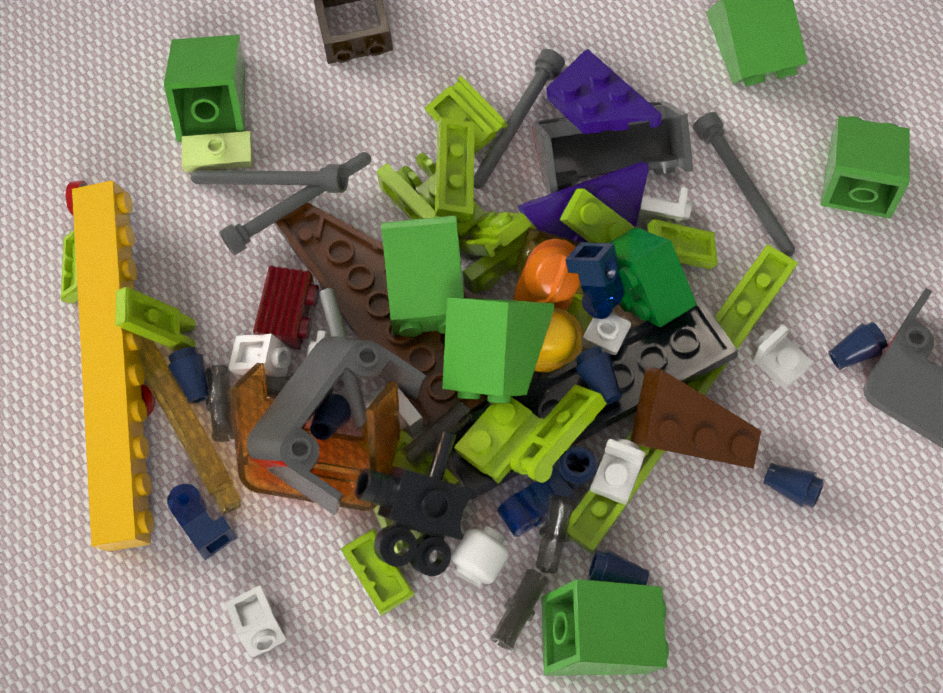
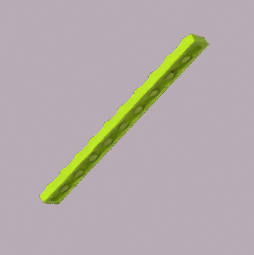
(737, 317)

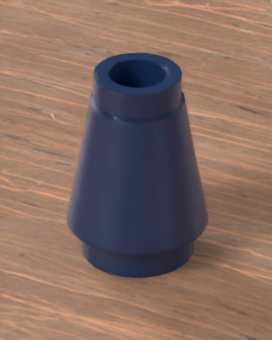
(860, 345)
(598, 373)
(190, 374)
(330, 416)
(580, 460)
(796, 484)
(614, 568)

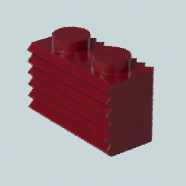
(286, 305)

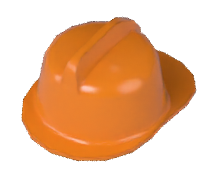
(547, 275)

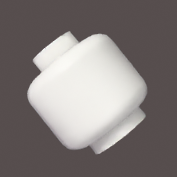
(480, 556)

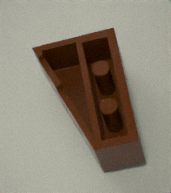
(688, 423)

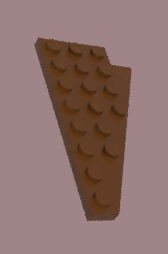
(356, 270)

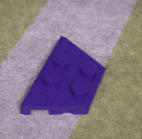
(598, 98)
(618, 190)

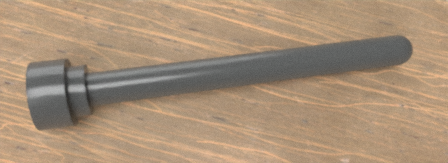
(547, 66)
(710, 129)
(332, 177)
(238, 236)

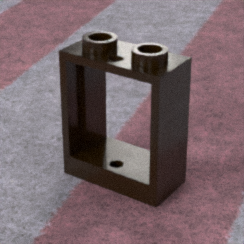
(345, 46)

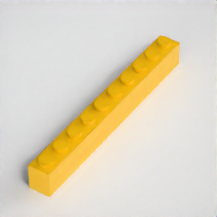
(110, 371)

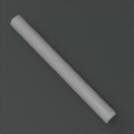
(350, 381)

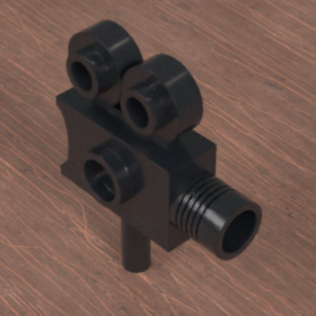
(419, 505)

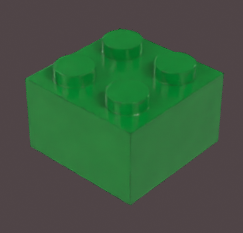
(652, 277)

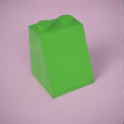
(758, 39)
(206, 85)
(867, 167)
(421, 272)
(493, 346)
(603, 629)

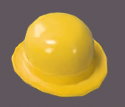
(561, 342)

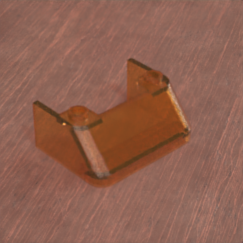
(340, 456)

